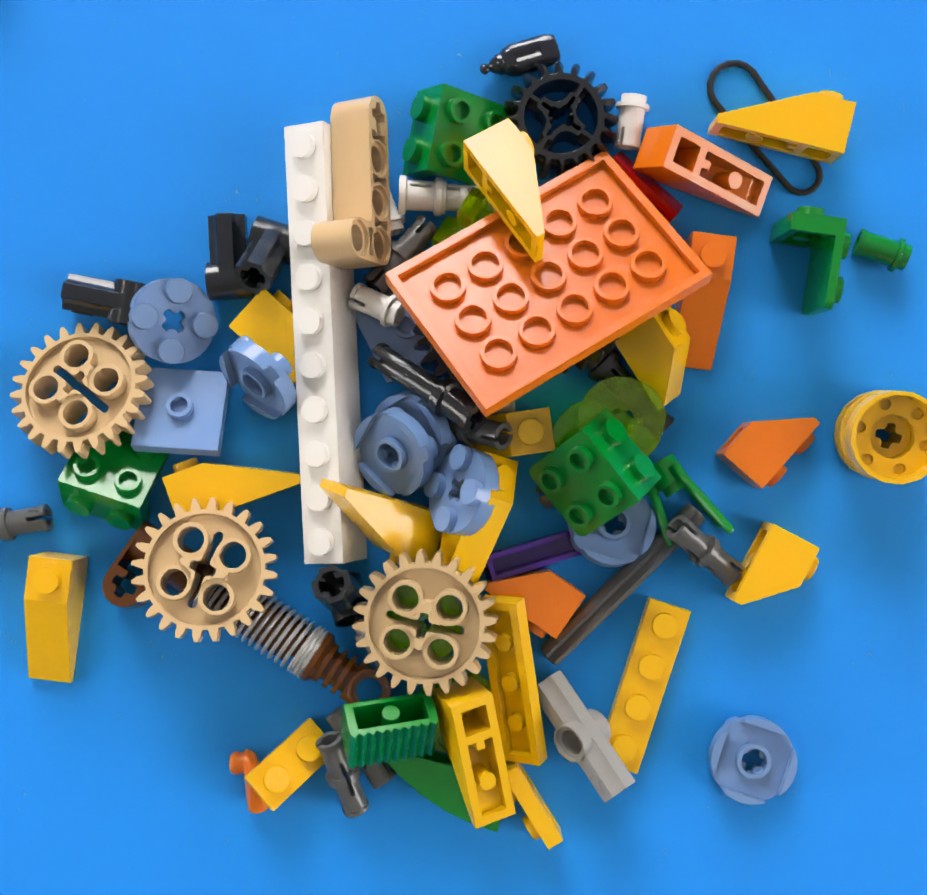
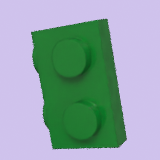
(440, 124)
(828, 245)
(595, 474)
(112, 483)

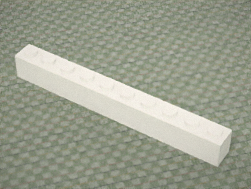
(323, 354)

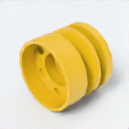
(891, 461)

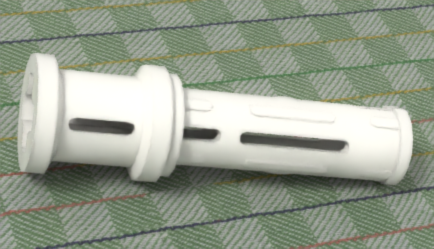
(432, 195)

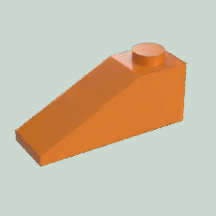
(701, 169)
(706, 306)

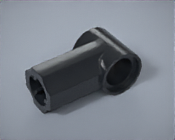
(226, 244)
(264, 256)
(99, 297)
(339, 593)

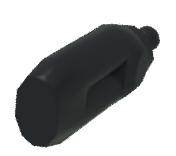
(524, 56)

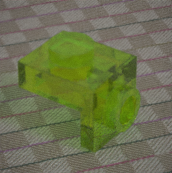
(472, 210)

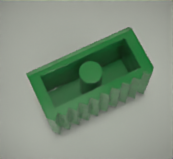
(389, 729)

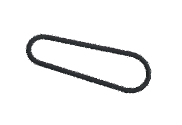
(732, 63)

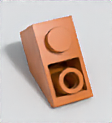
(763, 447)
(547, 597)

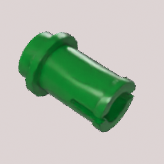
(882, 250)

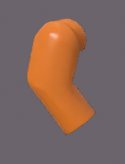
(242, 764)

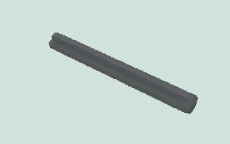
(613, 593)

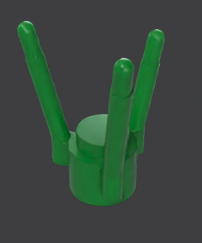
(672, 481)

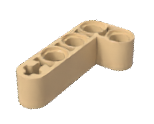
(360, 188)

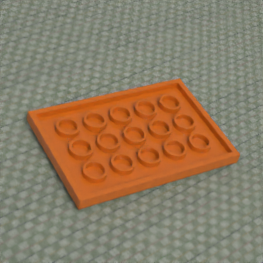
(521, 322)

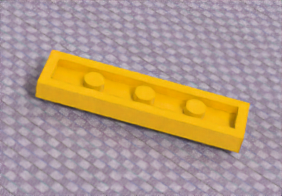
(645, 679)
(515, 683)

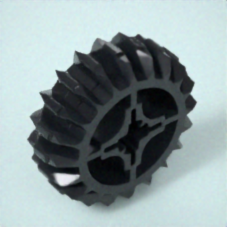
(547, 110)

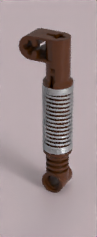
(275, 630)

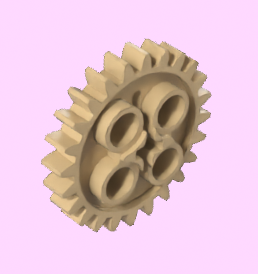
(54, 420)
(167, 555)
(419, 662)

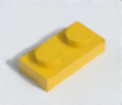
(287, 766)
(539, 818)

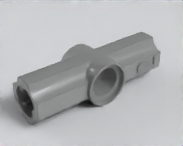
(583, 736)

